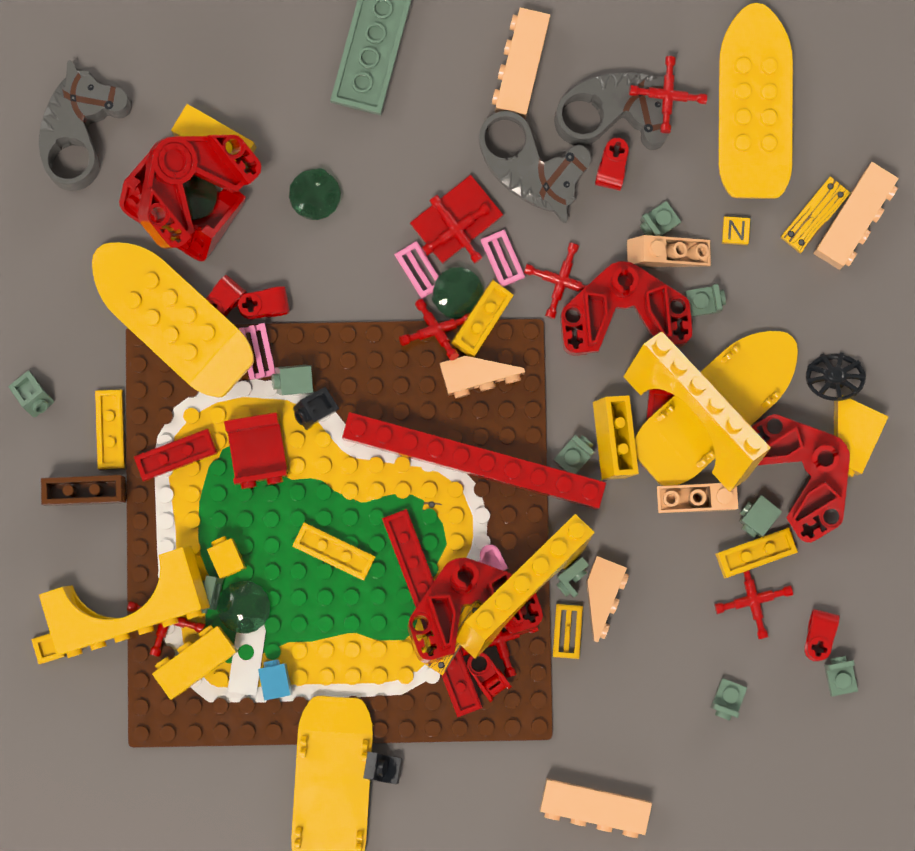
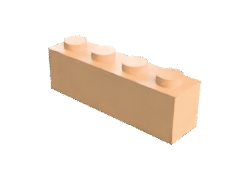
(522, 62)
(856, 216)
(596, 807)

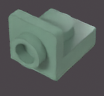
(659, 220)
(706, 300)
(30, 394)
(575, 454)
(573, 572)
(213, 589)
(841, 676)
(728, 699)

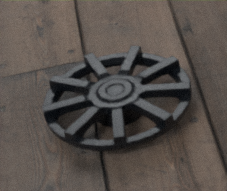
(835, 376)

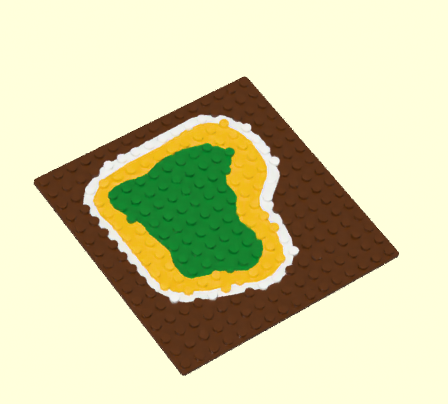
(323, 622)

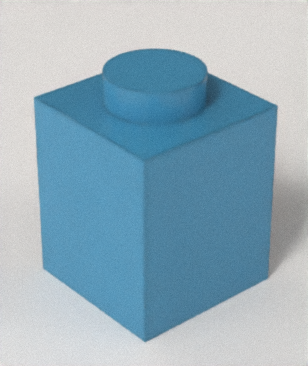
(274, 680)

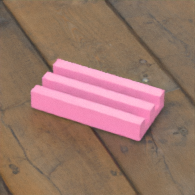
(407, 251)
(511, 279)
(252, 329)

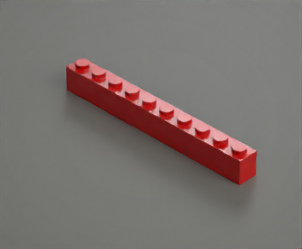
(474, 461)

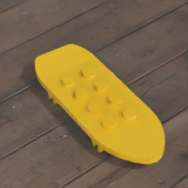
(755, 105)
(171, 317)
(747, 374)
(329, 774)

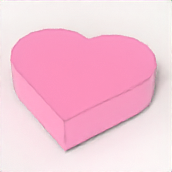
(491, 556)

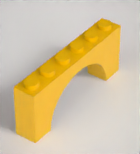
(734, 440)
(176, 595)
(497, 611)

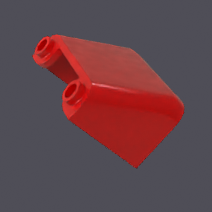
(206, 230)

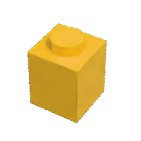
(226, 557)

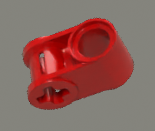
(612, 169)
(226, 295)
(271, 303)
(821, 629)
(488, 677)

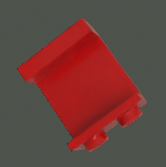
(257, 450)

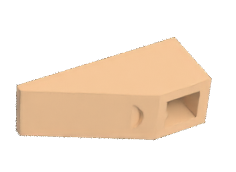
(668, 251)
(471, 373)
(696, 498)
(602, 587)

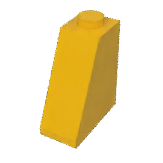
(859, 430)

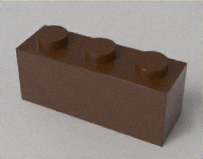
(83, 490)

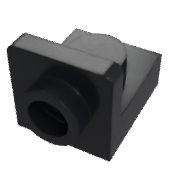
(314, 408)
(382, 768)

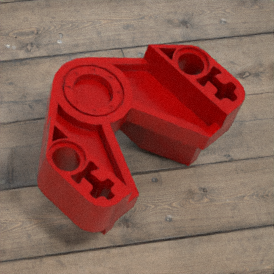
(175, 162)
(623, 287)
(826, 462)
(457, 586)

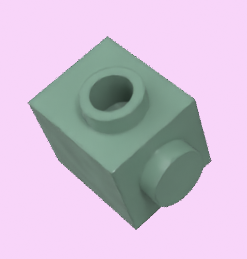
(292, 380)
(758, 516)

